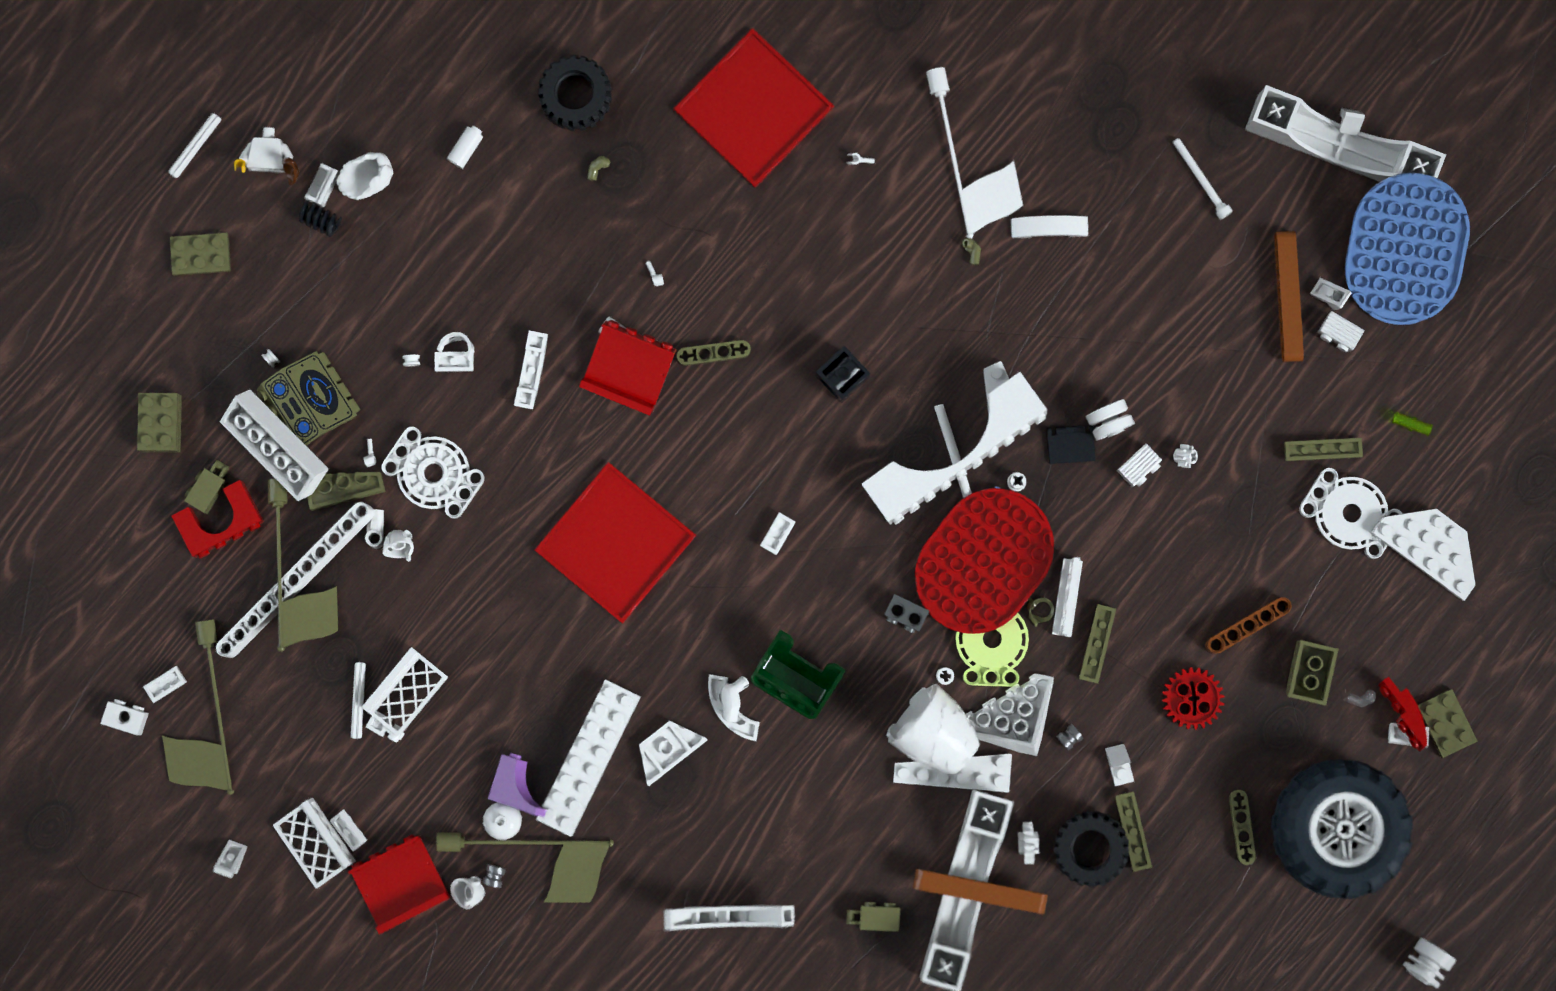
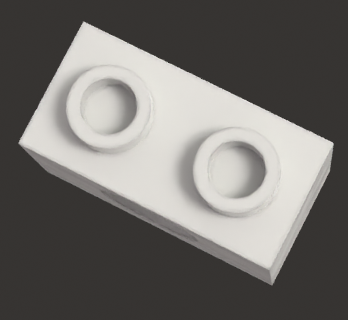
(113, 718)

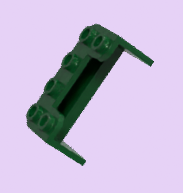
(795, 679)

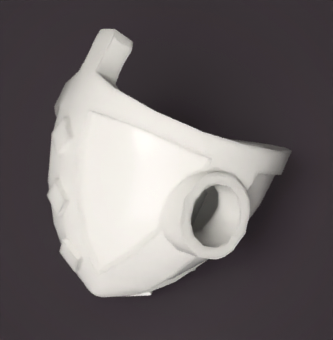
(399, 544)
(467, 891)

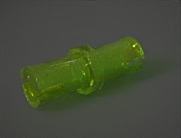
(1412, 423)

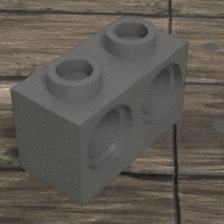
(907, 609)

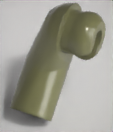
(595, 165)
(974, 249)

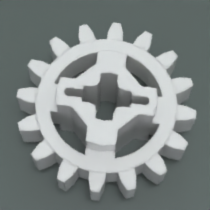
(1028, 843)

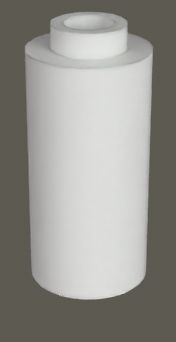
(465, 146)

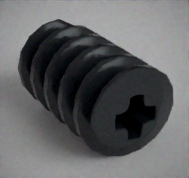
(318, 219)

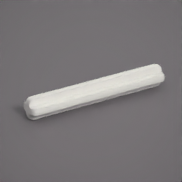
(194, 145)
(358, 700)

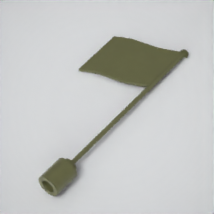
(305, 615)
(198, 760)
(575, 870)

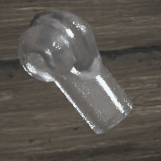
(1362, 701)

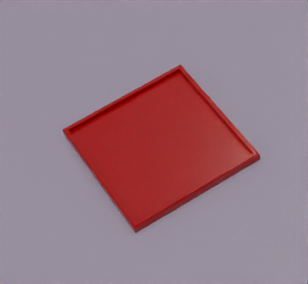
(753, 107)
(615, 542)

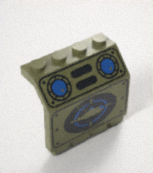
(308, 397)

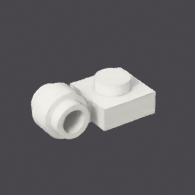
(380, 729)

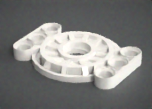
(417, 460)
(1332, 507)

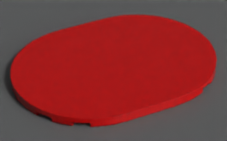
(984, 561)

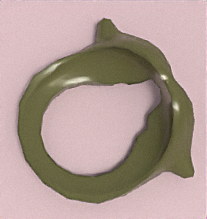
(1036, 619)

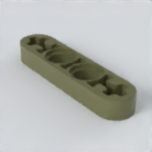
(713, 349)
(1239, 827)

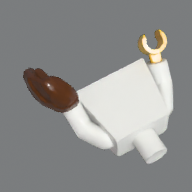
(268, 155)

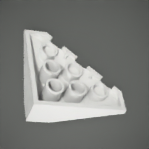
(1016, 718)

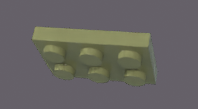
(200, 254)
(1447, 723)

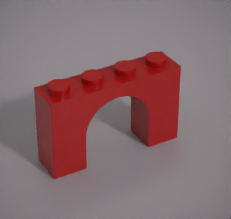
(245, 518)

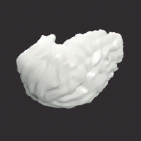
(365, 175)

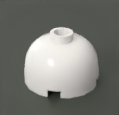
(502, 821)

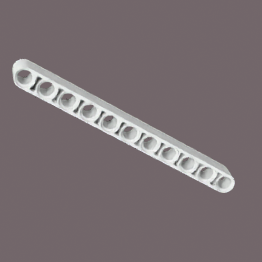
(304, 578)

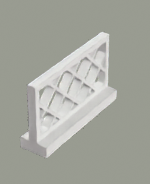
(1067, 597)
(395, 678)
(328, 835)

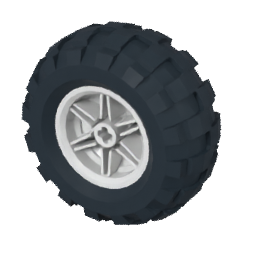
(1308, 853)

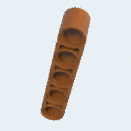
(1241, 632)

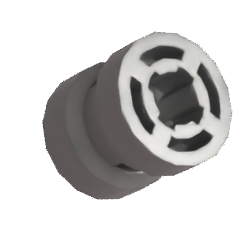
(1069, 737)
(494, 874)

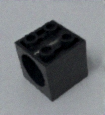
(842, 374)

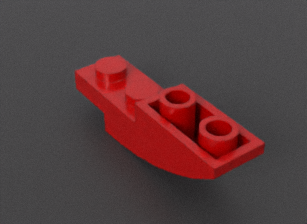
(1411, 719)

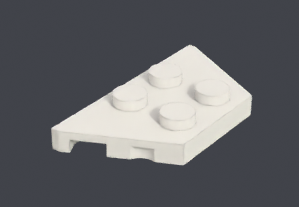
(667, 749)

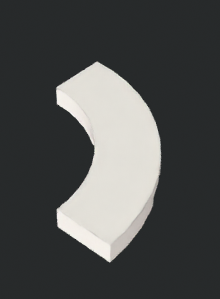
(742, 726)

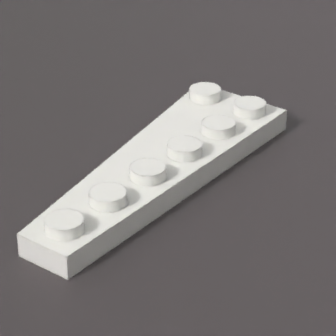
(978, 773)

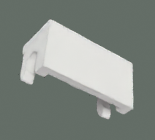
(322, 185)

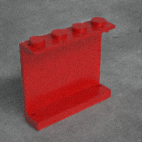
(628, 367)
(399, 883)

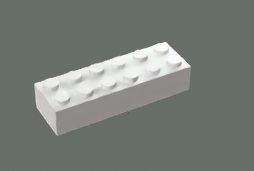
(274, 445)

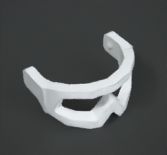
(459, 337)

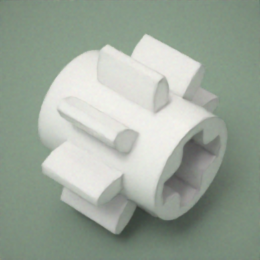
(1185, 456)

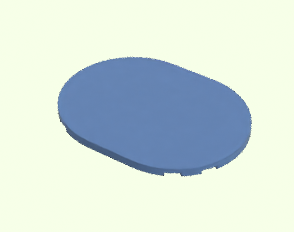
(1407, 248)

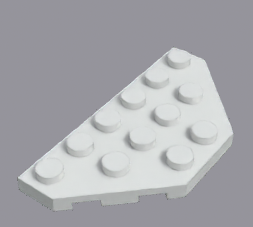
(1433, 546)

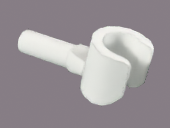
(856, 159)
(657, 279)
(370, 460)

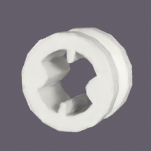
(270, 358)
(411, 360)
(941, 680)

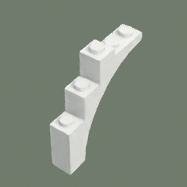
(729, 916)

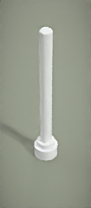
(1222, 209)

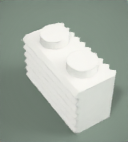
(1340, 332)
(1139, 465)

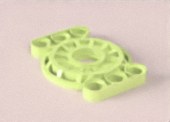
(997, 658)

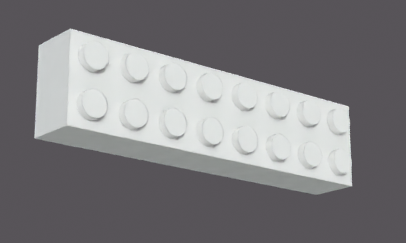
(588, 757)

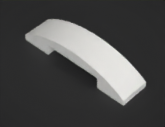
(1049, 226)
(531, 370)

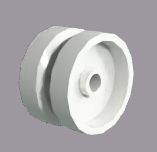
(1111, 422)

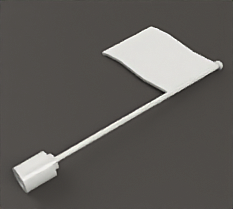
(989, 196)

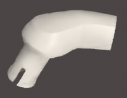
(731, 698)

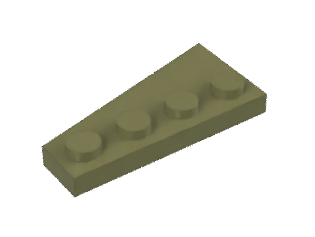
(344, 488)

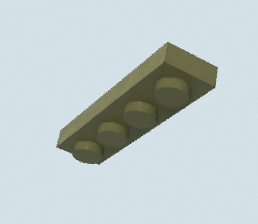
(1323, 449)
(1097, 643)
(1132, 825)

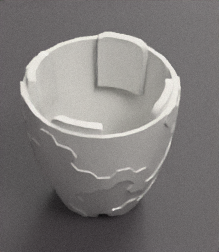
(934, 731)

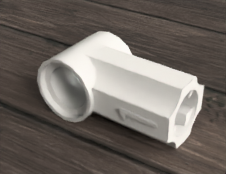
(374, 527)

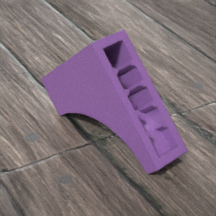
(511, 788)

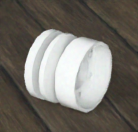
(1429, 963)

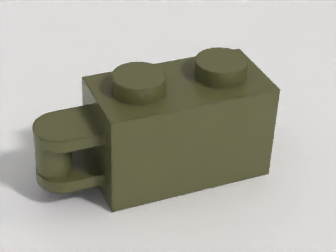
(207, 487)
(876, 917)

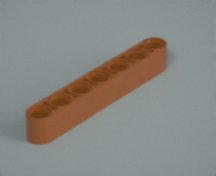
(1288, 296)
(980, 891)

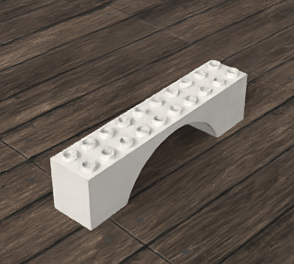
(1298, 126)
(1012, 412)
(957, 917)

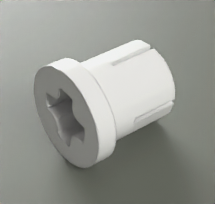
(1010, 480)

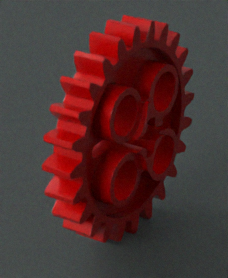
(1210, 697)

